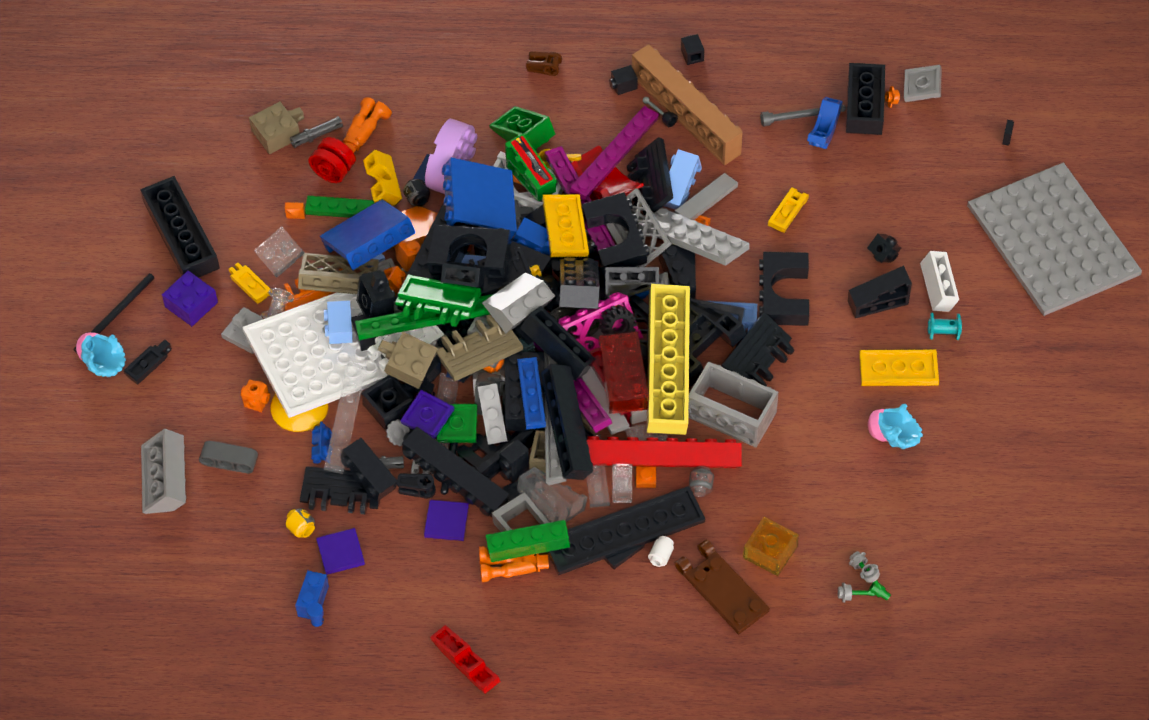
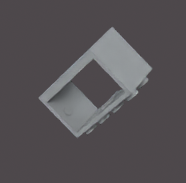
(724, 418)

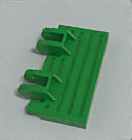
(434, 295)

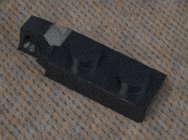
(147, 362)

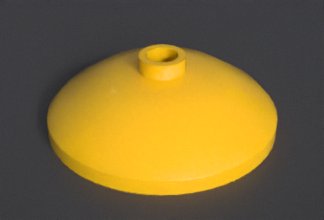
(300, 422)

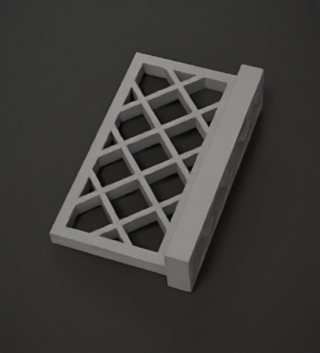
(620, 234)

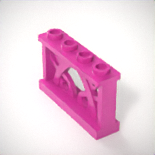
(588, 315)

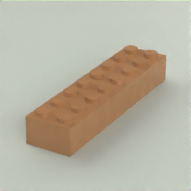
(692, 107)

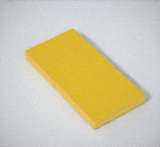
(565, 225)
(898, 367)

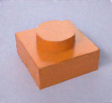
(645, 477)

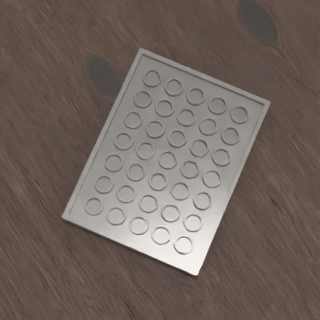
(1054, 239)

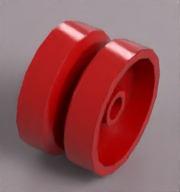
(332, 160)

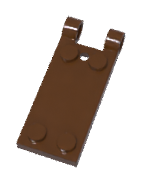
(723, 588)

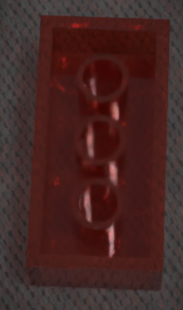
(623, 372)

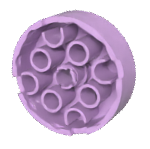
(454, 141)

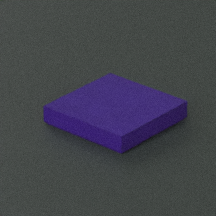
(427, 413)
(446, 520)
(340, 551)

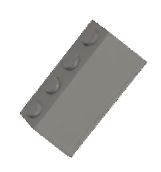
(163, 472)

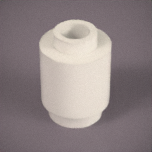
(661, 551)

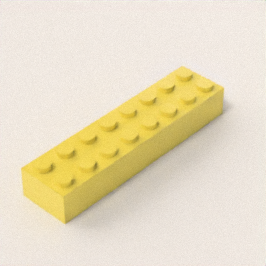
(668, 359)

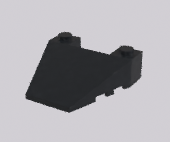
(706, 327)

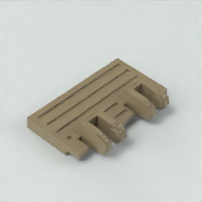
(477, 352)

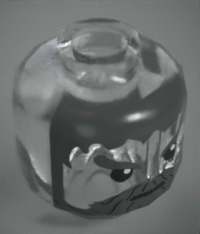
(701, 481)

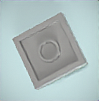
(922, 83)
(234, 331)

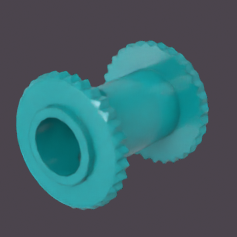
(944, 326)

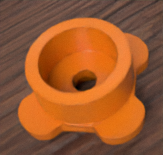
(892, 96)

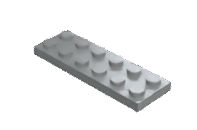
(698, 237)

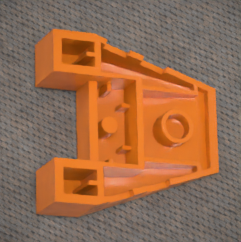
(408, 249)

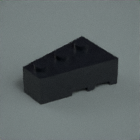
(680, 267)
(626, 280)
(881, 293)

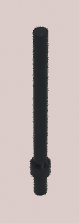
(122, 305)

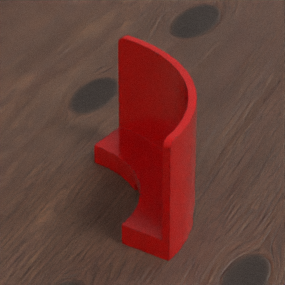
(612, 184)

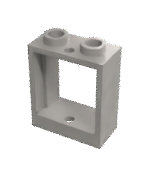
(513, 509)

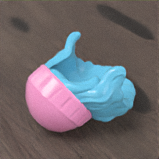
(101, 353)
(895, 427)

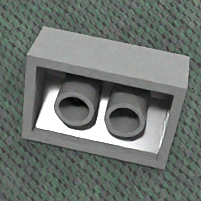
(517, 300)

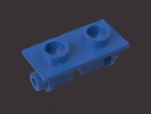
(320, 435)

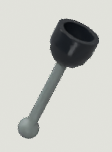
(668, 117)

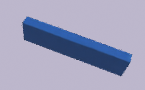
(531, 393)

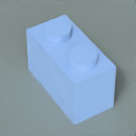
(339, 322)

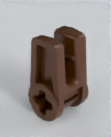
(544, 63)

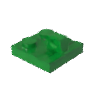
(461, 425)

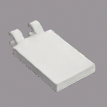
(427, 334)

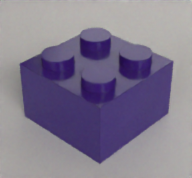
(189, 298)

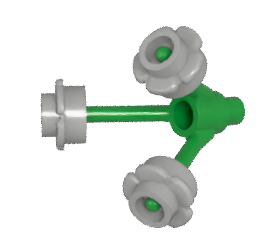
(870, 573)

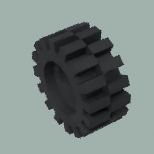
(615, 314)

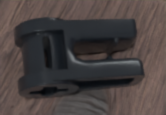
(416, 484)

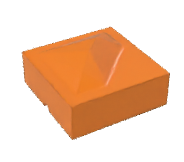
(294, 210)

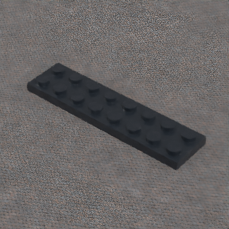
(628, 529)

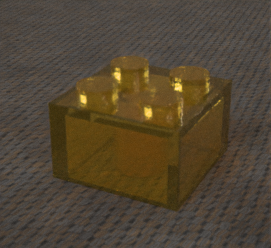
(770, 546)

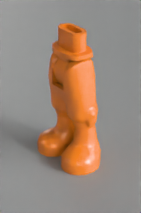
(361, 127)
(510, 567)

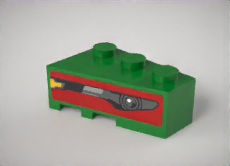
(529, 167)

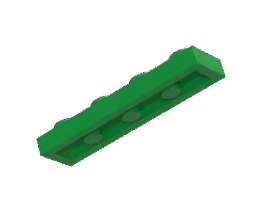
(335, 206)

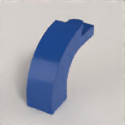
(825, 123)

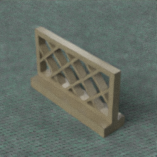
(320, 280)

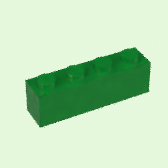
(528, 541)

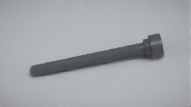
(769, 118)

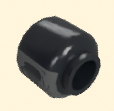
(416, 192)

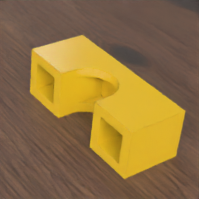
(382, 169)

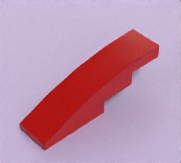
(465, 659)

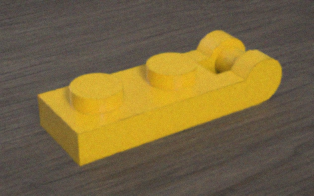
(787, 210)

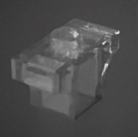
(622, 483)

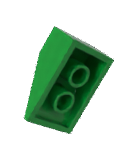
(520, 121)

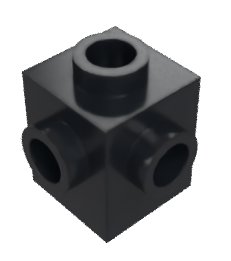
(884, 248)

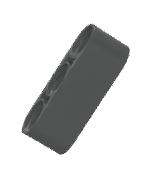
(228, 457)

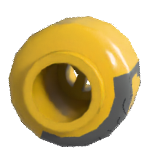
(300, 523)

